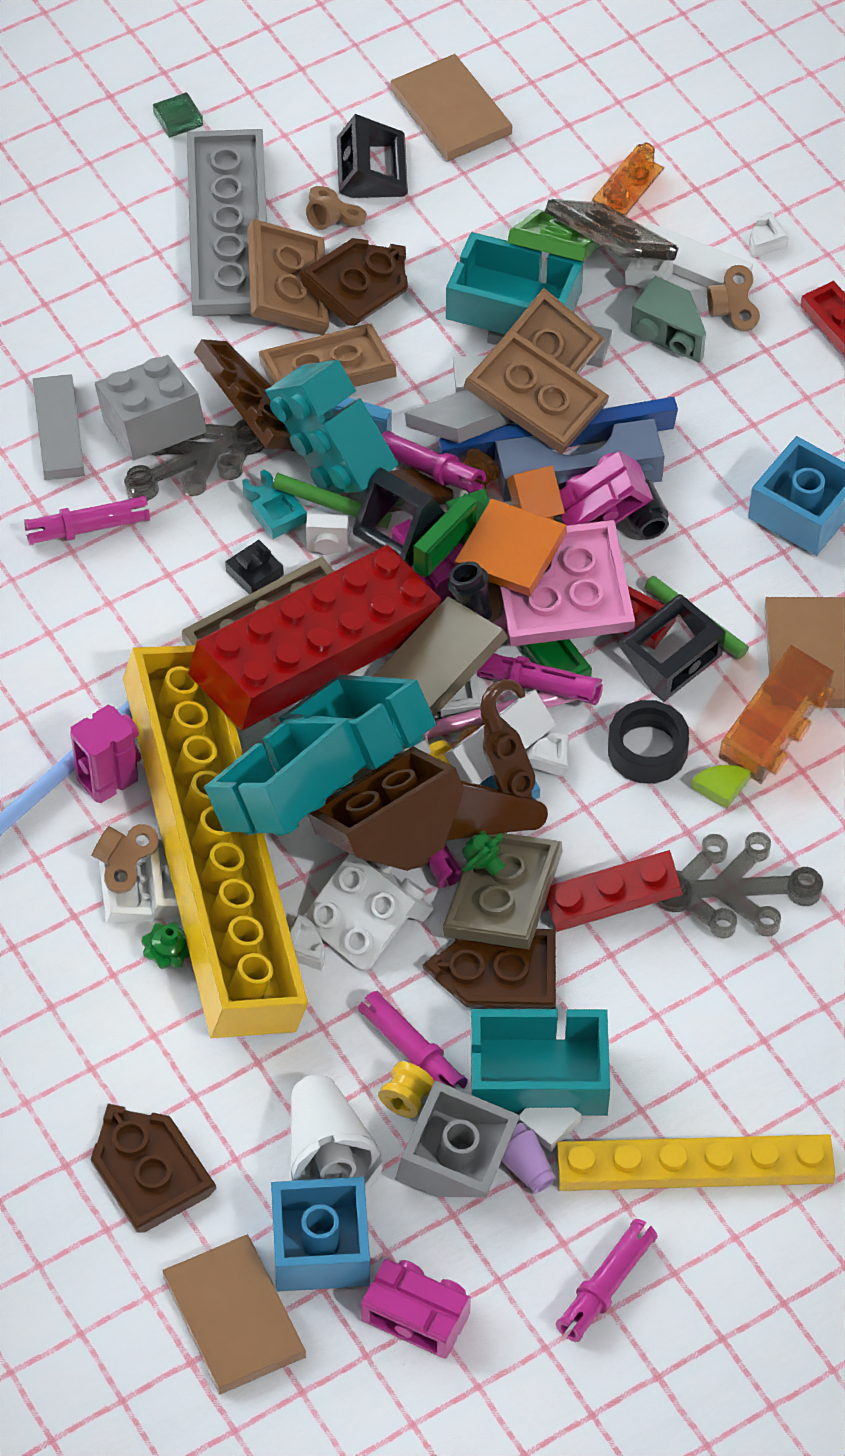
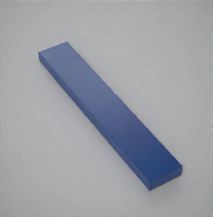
(599, 429)

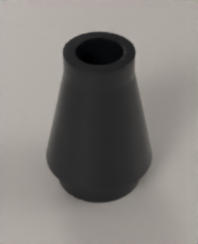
(471, 587)

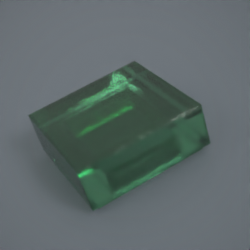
(178, 114)

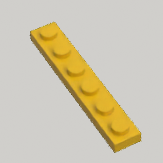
(695, 1162)

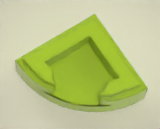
(721, 783)

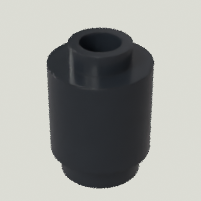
(650, 519)

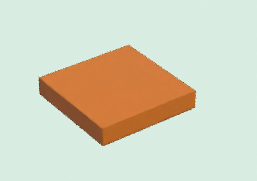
(513, 546)

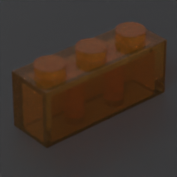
(778, 714)

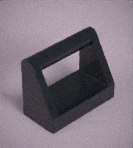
(353, 158)
(380, 496)
(686, 663)

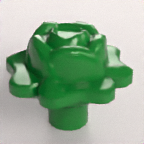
(483, 852)
(166, 945)

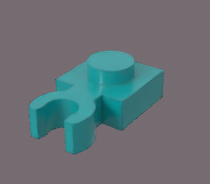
(272, 508)

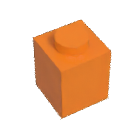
(536, 492)

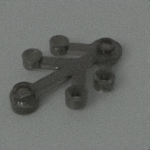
(202, 455)
(733, 889)

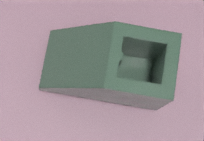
(670, 319)

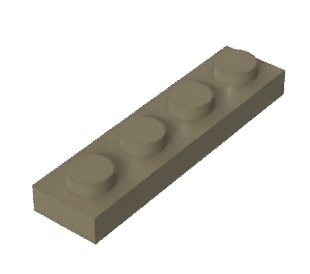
(257, 600)

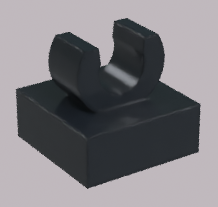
(254, 567)

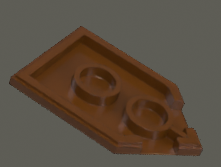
(357, 279)
(498, 974)
(148, 1167)

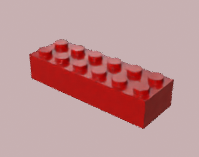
(311, 637)

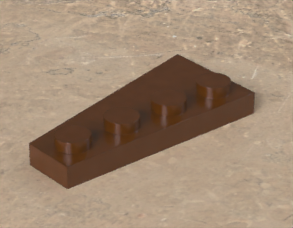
(245, 391)

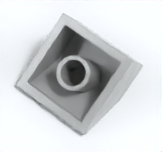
(456, 1144)

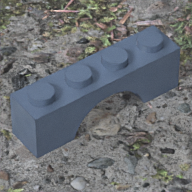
(635, 439)

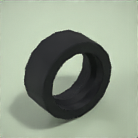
(648, 714)

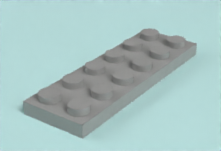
(224, 197)

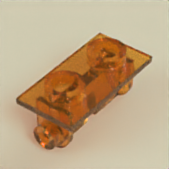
(630, 179)

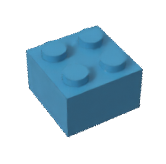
(801, 496)
(320, 1234)

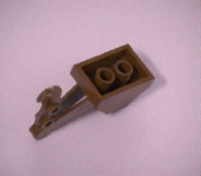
(419, 802)

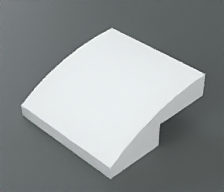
(149, 898)

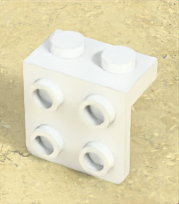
(365, 909)

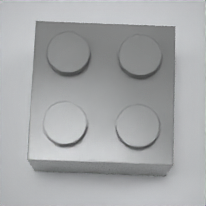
(150, 407)

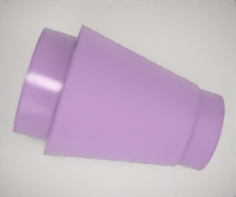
(527, 1159)

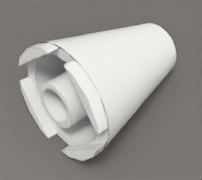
(329, 1135)

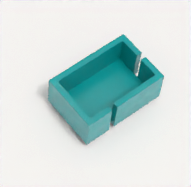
(501, 281)
(340, 447)
(380, 710)
(310, 765)
(525, 1066)

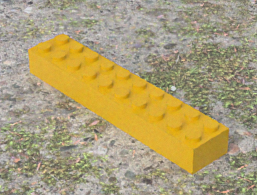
(219, 877)

